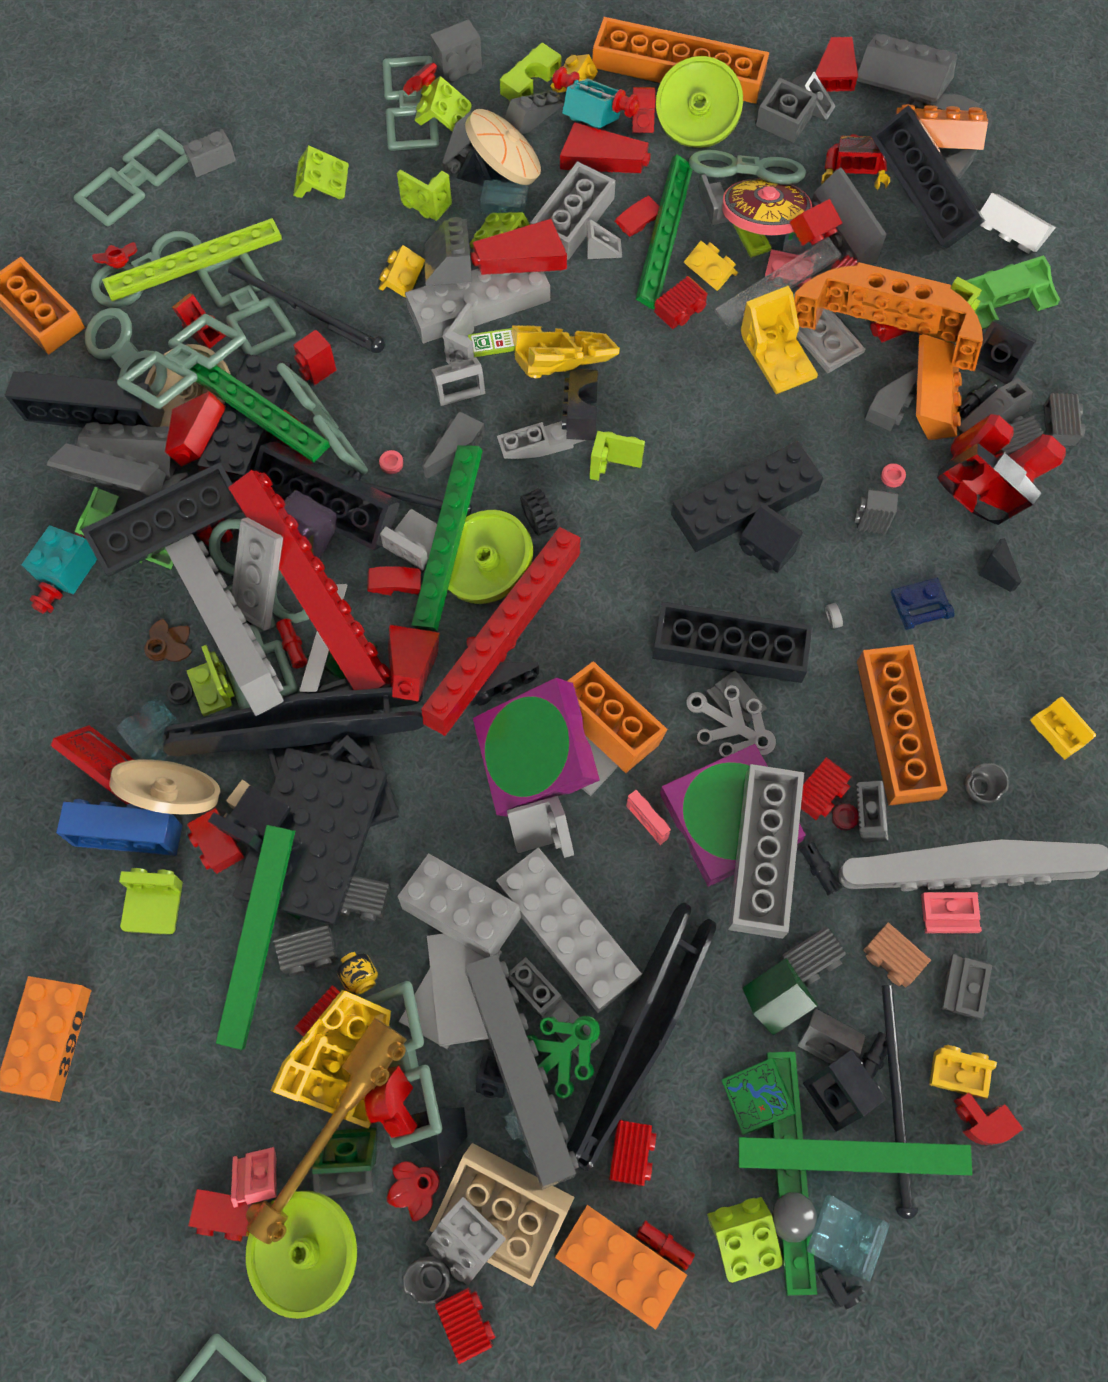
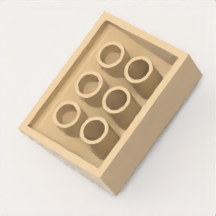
(513, 1205)

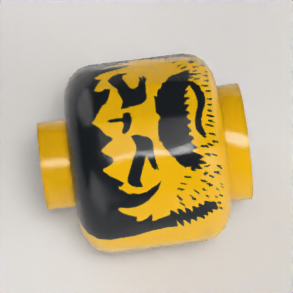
(357, 973)

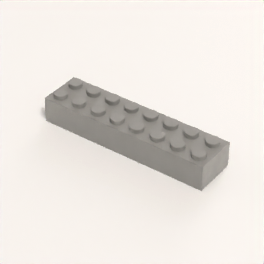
(226, 625)

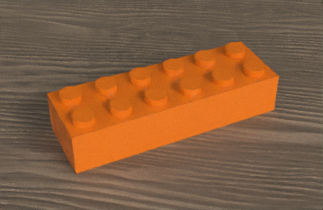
(901, 725)

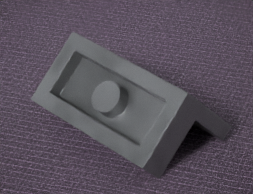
(712, 199)
(830, 1038)

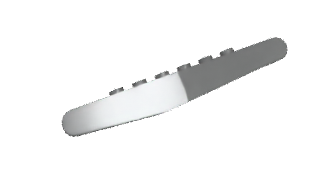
(976, 863)

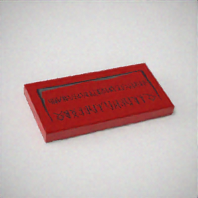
(91, 753)

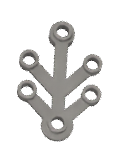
(734, 725)

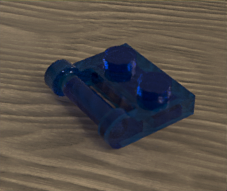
(920, 596)

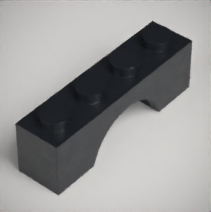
(578, 414)

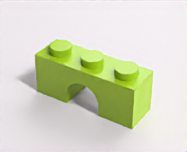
(539, 63)

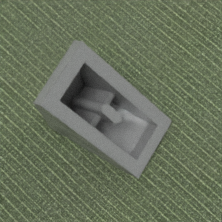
(601, 242)

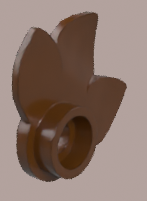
(171, 641)

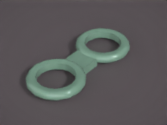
(747, 165)
(153, 255)
(123, 351)
(227, 568)

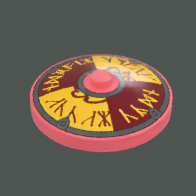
(764, 206)

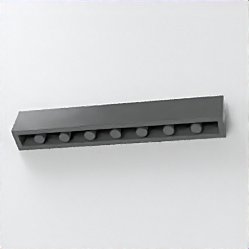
(520, 1072)

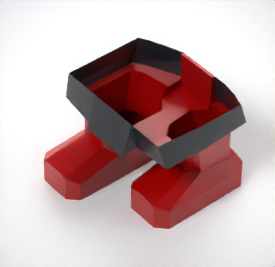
(1001, 478)

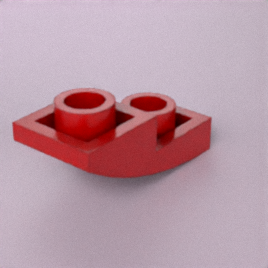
(424, 76)
(637, 216)
(389, 579)

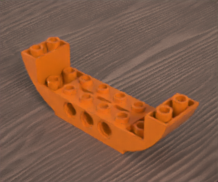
(896, 301)

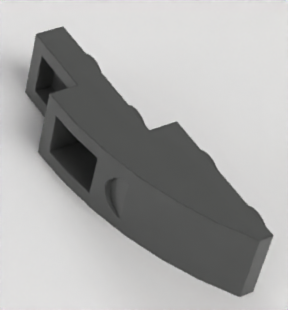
(544, 998)

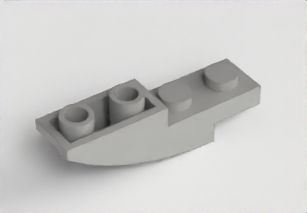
(535, 441)

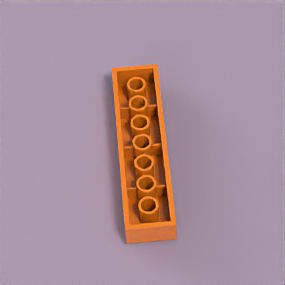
(652, 52)

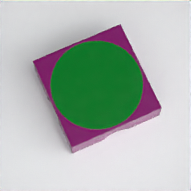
(535, 746)
(709, 809)

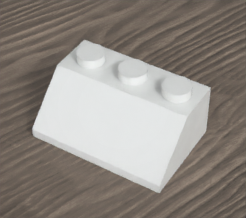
(1015, 223)

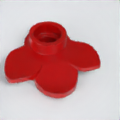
(116, 256)
(410, 1192)

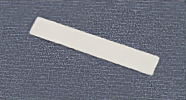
(317, 657)

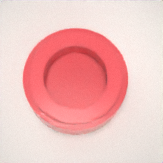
(391, 462)
(893, 475)

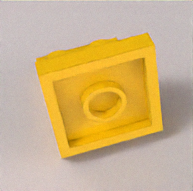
(771, 334)

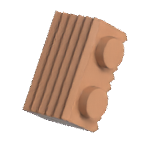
(896, 956)

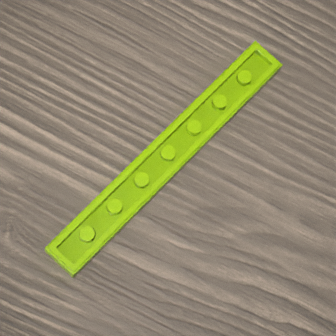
(191, 259)

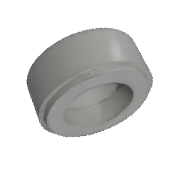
(834, 615)

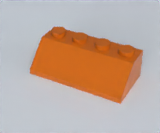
(937, 388)

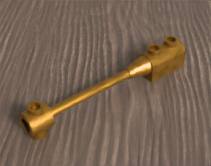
(367, 1068)

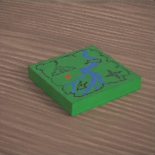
(758, 1096)

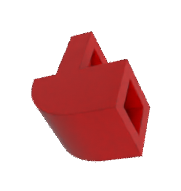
(644, 119)
(188, 311)
(386, 1104)
(987, 1128)

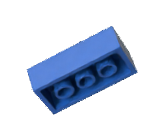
(119, 828)

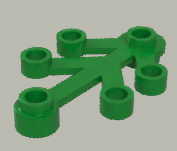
(562, 1051)

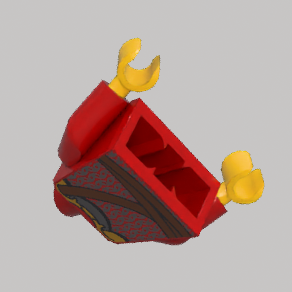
(856, 156)

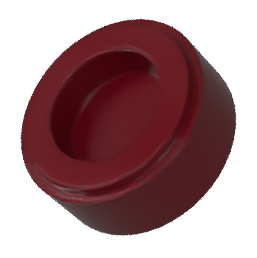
(845, 816)

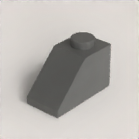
(824, 103)

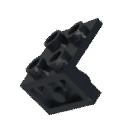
(250, 817)

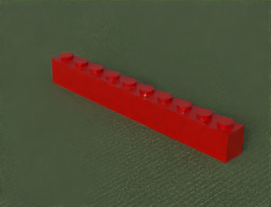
(312, 586)
(500, 632)

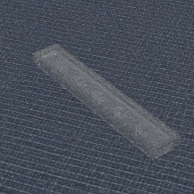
(788, 275)

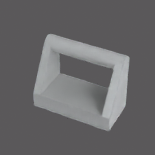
(455, 372)

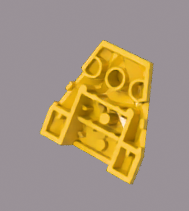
(556, 351)
(315, 1065)

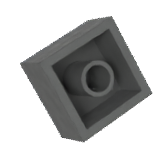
(456, 51)
(786, 110)

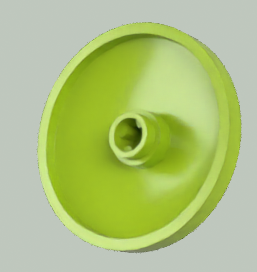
(699, 102)
(490, 557)
(311, 1262)

